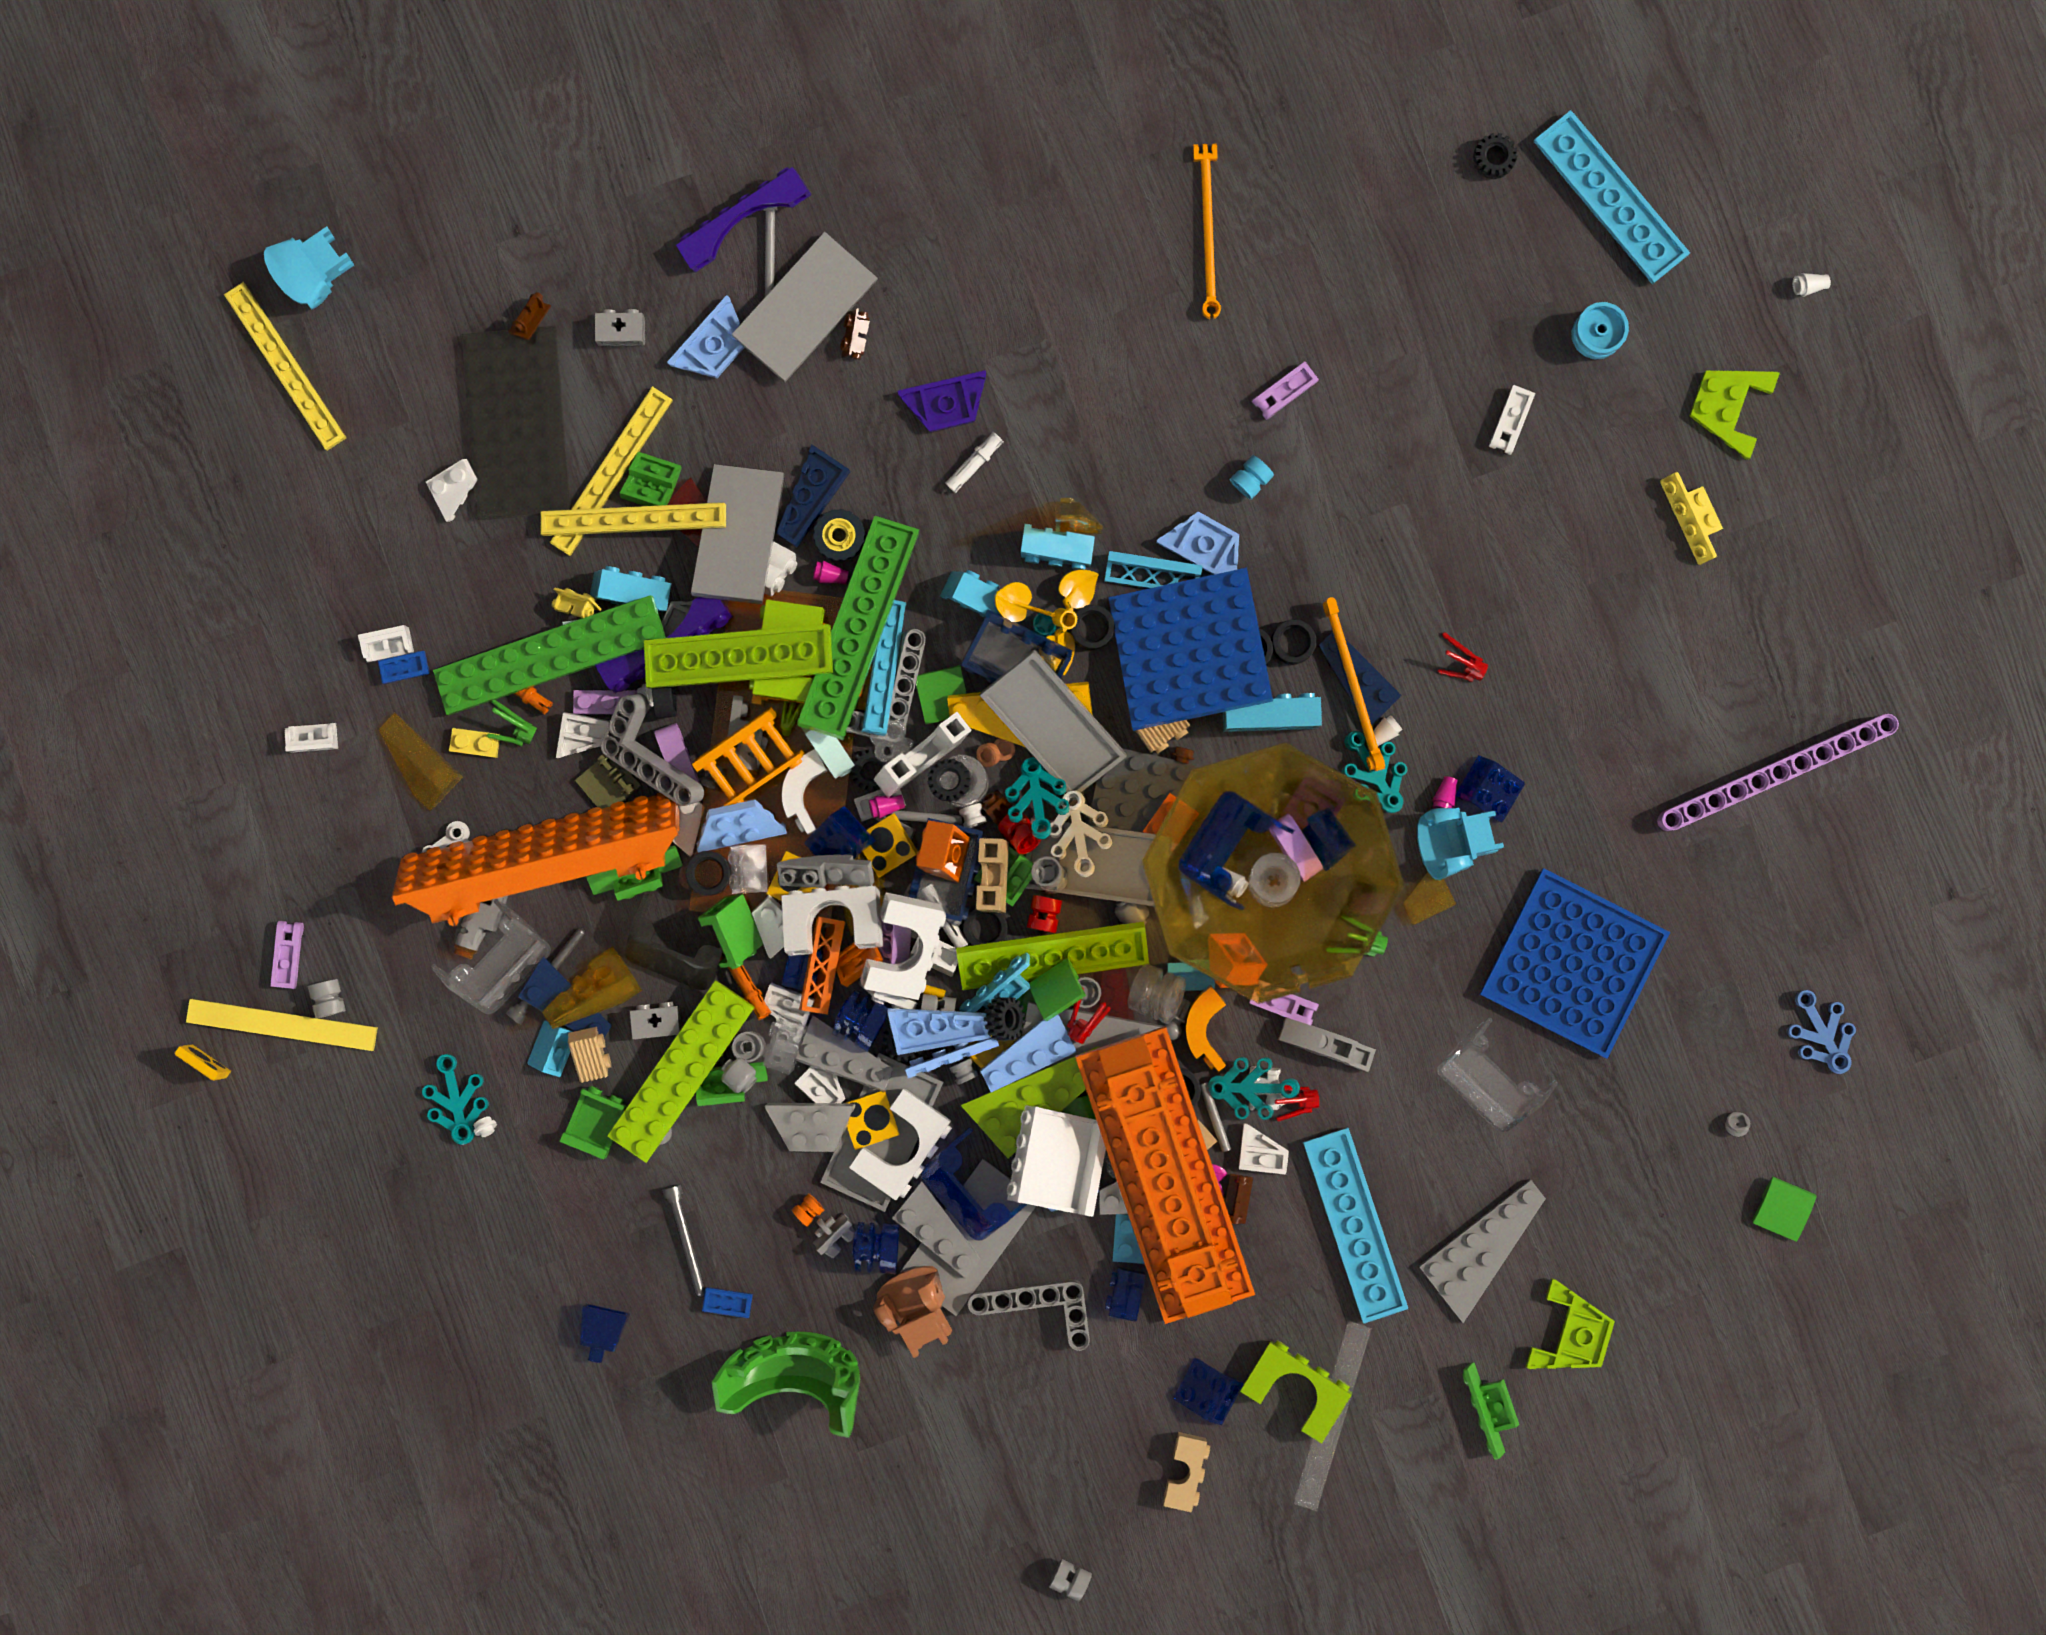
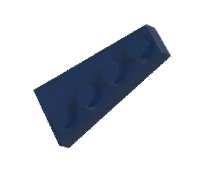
(816, 487)
(1375, 689)
(546, 985)

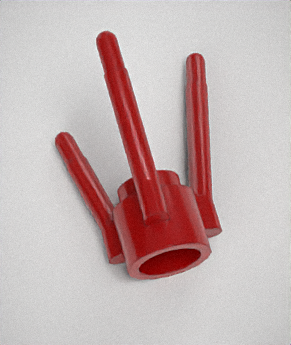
(1474, 667)
(1082, 1029)
(1307, 1099)

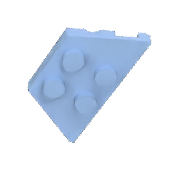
(711, 344)
(1204, 543)
(738, 825)

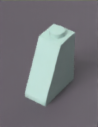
(831, 752)

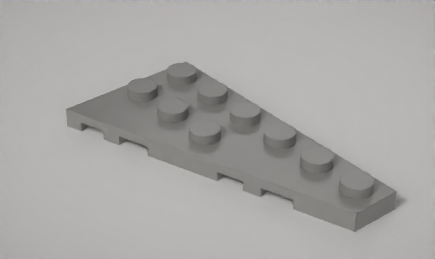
(1474, 1256)

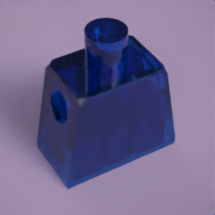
(601, 1330)

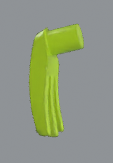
(789, 720)

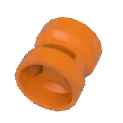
(808, 1209)

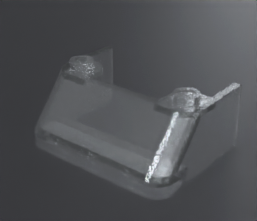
(502, 968)
(1487, 1086)

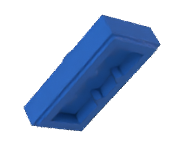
(403, 667)
(727, 1302)

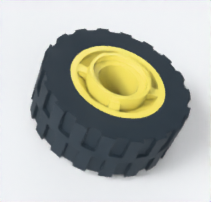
(849, 546)

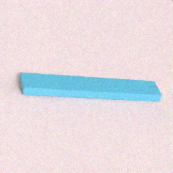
(883, 673)

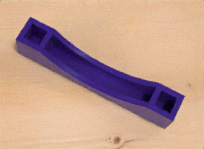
(702, 246)
(701, 619)

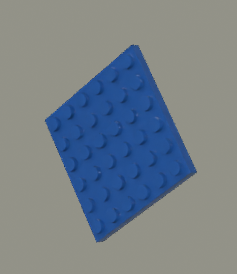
(1190, 649)
(1574, 963)

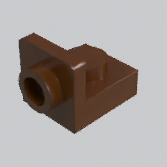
(996, 806)

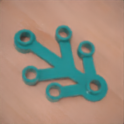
(1378, 777)
(1036, 795)
(1249, 1088)
(456, 1102)

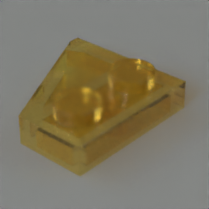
(1428, 899)

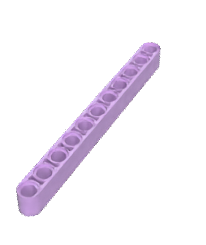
(1788, 768)

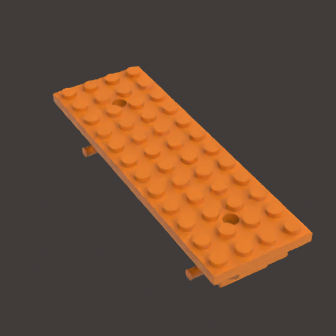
(459, 877)
(1165, 1175)

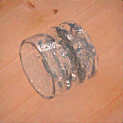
(978, 786)
(1272, 866)
(1156, 993)

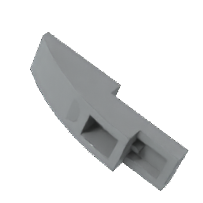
(825, 869)
(1326, 1044)

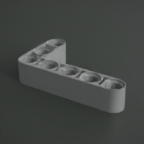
(908, 675)
(644, 758)
(1039, 1301)

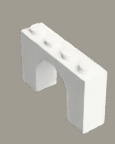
(907, 767)
(801, 908)
(908, 977)
(895, 1178)

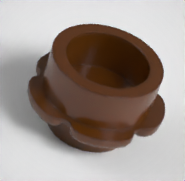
(1183, 754)

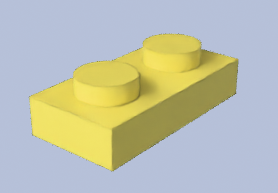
(473, 743)

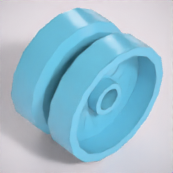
(1613, 330)

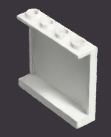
(1057, 1161)

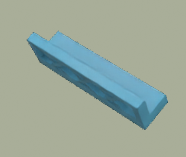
(1148, 564)

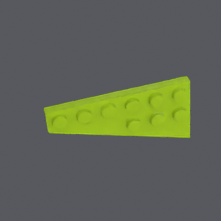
(1001, 1110)

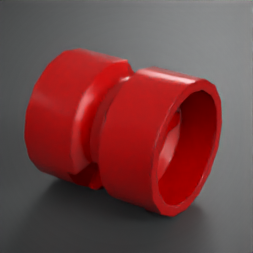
(1019, 834)
(1044, 905)

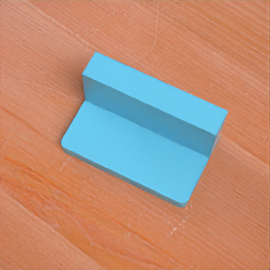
(1194, 979)
(550, 1050)

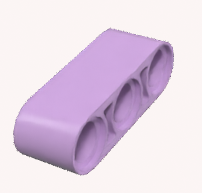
(675, 750)
(1296, 848)
(895, 943)

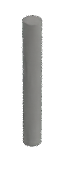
(922, 817)
(1215, 1118)

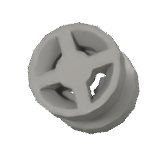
(963, 1071)

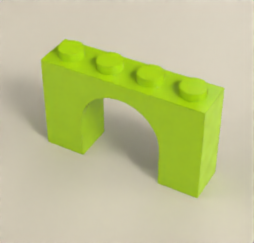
(785, 615)
(1277, 1362)

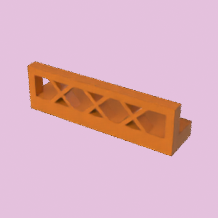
(827, 967)

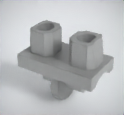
(830, 1232)

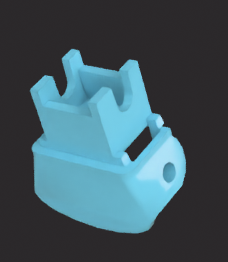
(306, 268)
(1451, 843)

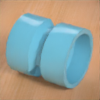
(1253, 475)

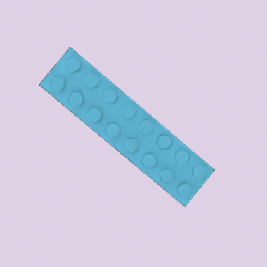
(1611, 197)
(1355, 1225)

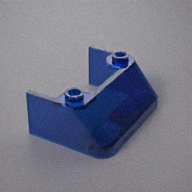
(1217, 840)
(969, 1214)

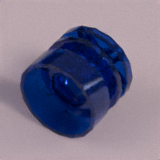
(860, 1020)
(876, 1247)

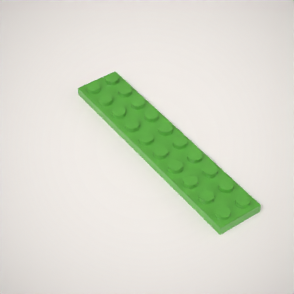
(859, 627)
(548, 655)

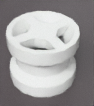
(972, 815)

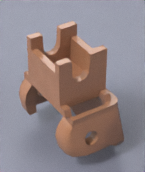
(914, 1301)

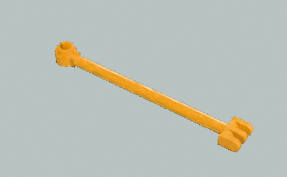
(1205, 159)
(1375, 760)

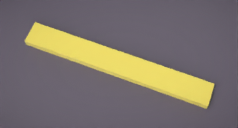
(285, 366)
(617, 461)
(633, 519)
(281, 1024)

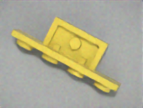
(1694, 516)

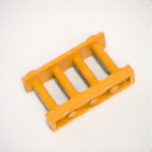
(746, 735)

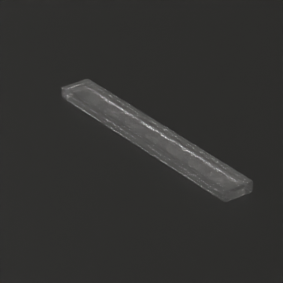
(1321, 1455)

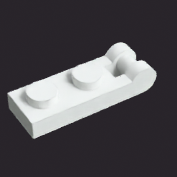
(1512, 419)

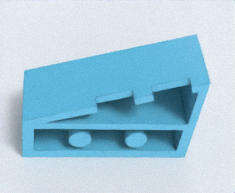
(1057, 547)
(625, 588)
(971, 592)

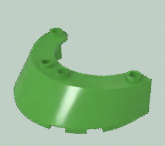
(792, 1363)

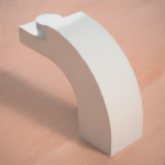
(794, 788)

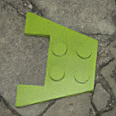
(1721, 400)
(1583, 1335)

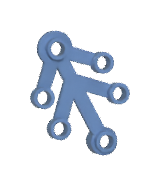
(1824, 1034)

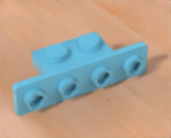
(1004, 985)

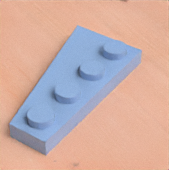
(932, 1029)
(1035, 1050)
(941, 1057)

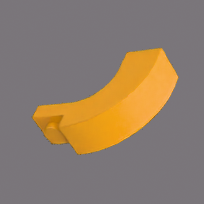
(1198, 1016)

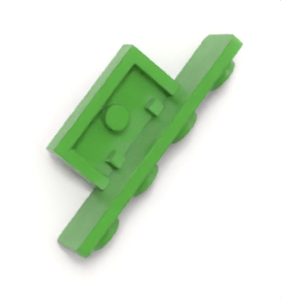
(629, 886)
(714, 1091)
(1493, 1407)

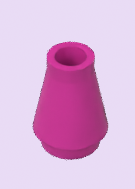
(828, 573)
(1445, 794)
(883, 806)

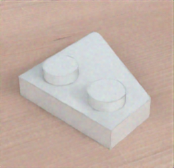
(580, 734)
(770, 925)

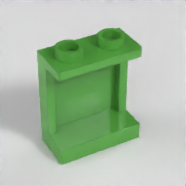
(734, 929)
(593, 1121)

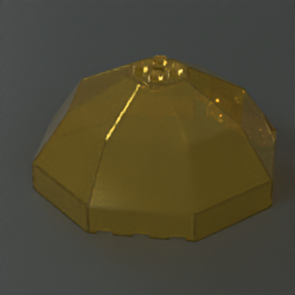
(1329, 917)

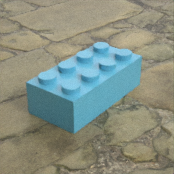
(1281, 714)

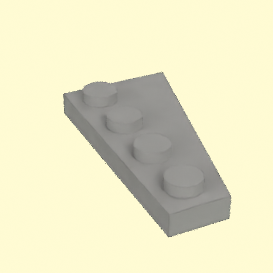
(841, 1057)
(934, 1228)

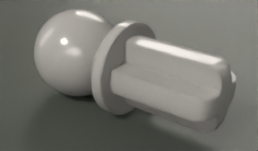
(1174, 1028)

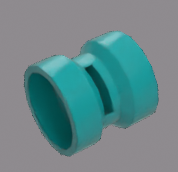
(1046, 623)

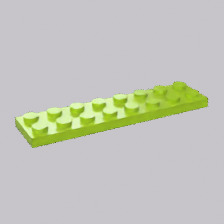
(738, 656)
(1087, 950)
(681, 1071)

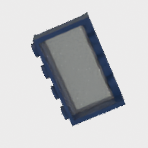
(1004, 643)
(949, 894)

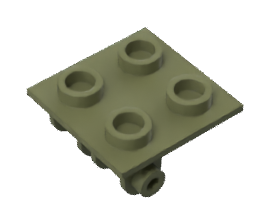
(607, 782)

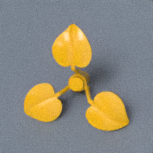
(1075, 586)

